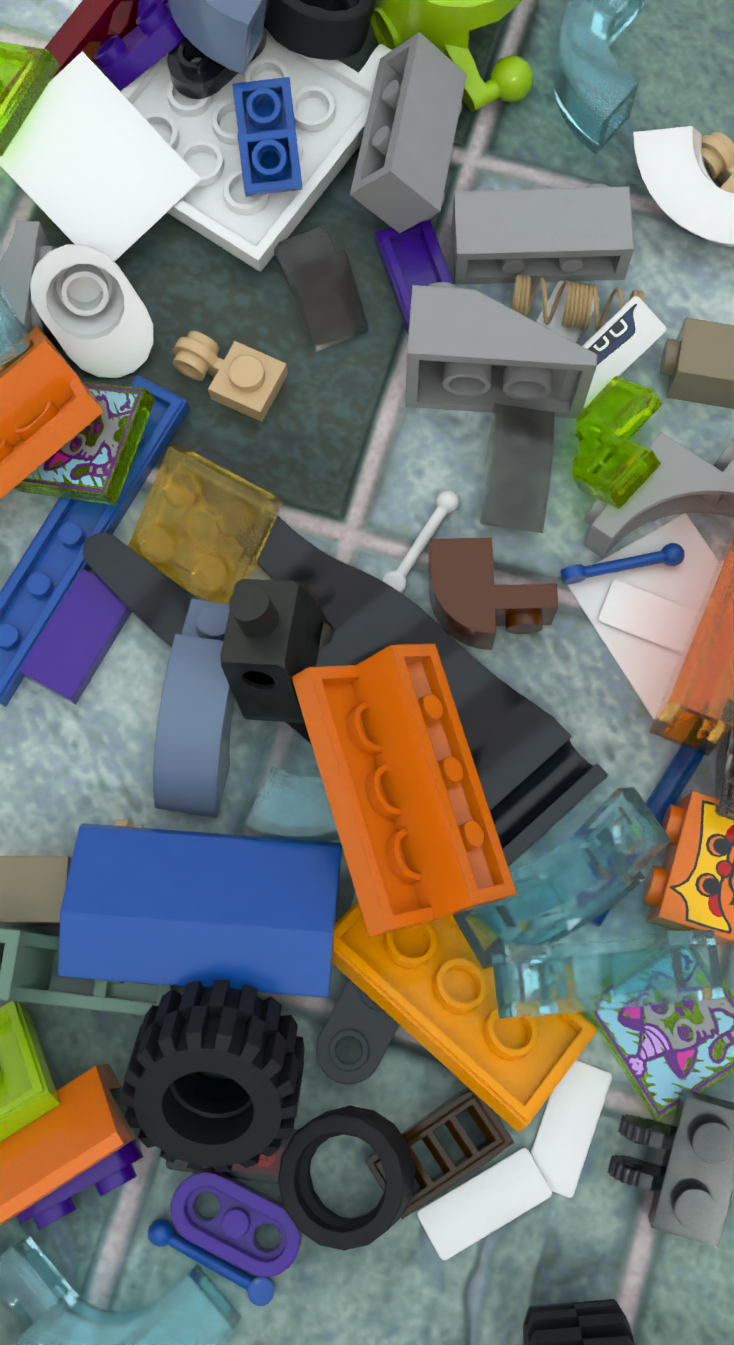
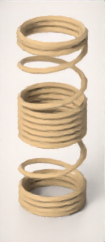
(577, 303)

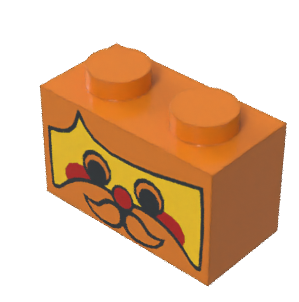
(697, 871)

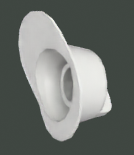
(92, 310)

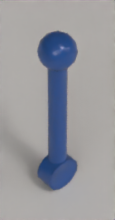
(671, 555)
(259, 1289)

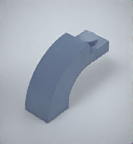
(222, 28)
(194, 717)

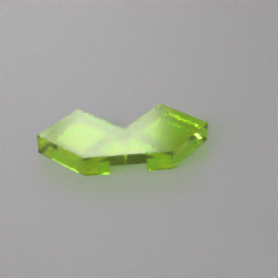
(607, 460)

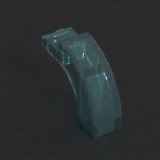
(186, 1315)

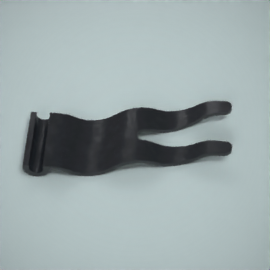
(517, 747)

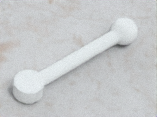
(446, 503)

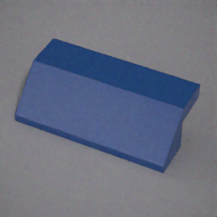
(200, 909)

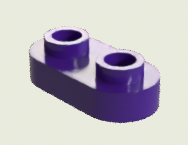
(141, 48)
(106, 1176)
(233, 1230)

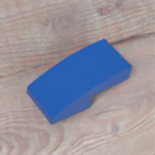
(267, 136)

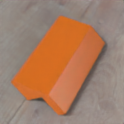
(39, 409)
(402, 788)
(62, 1141)

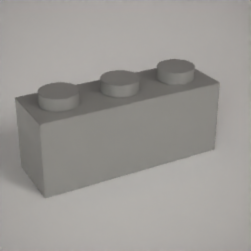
(409, 134)
(542, 234)

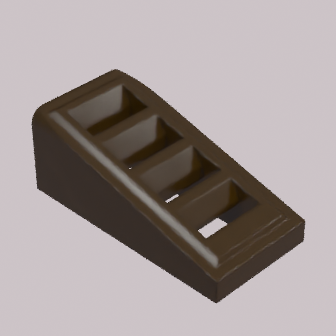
(475, 1157)

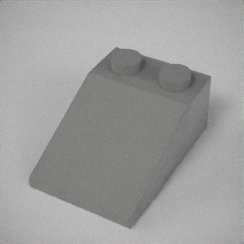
(480, 353)

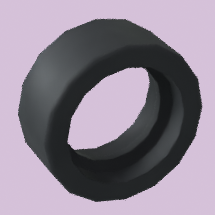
(316, 32)
(304, 1204)

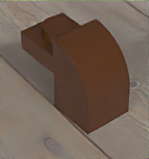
(471, 604)

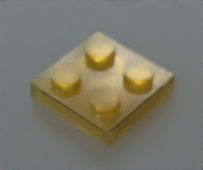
(203, 525)

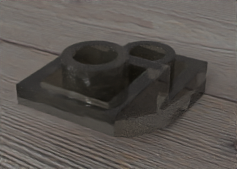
(518, 468)

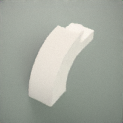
(680, 184)

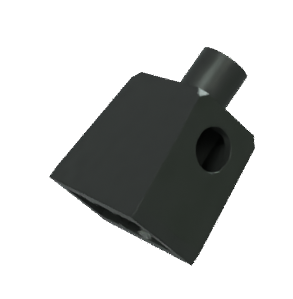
(269, 635)

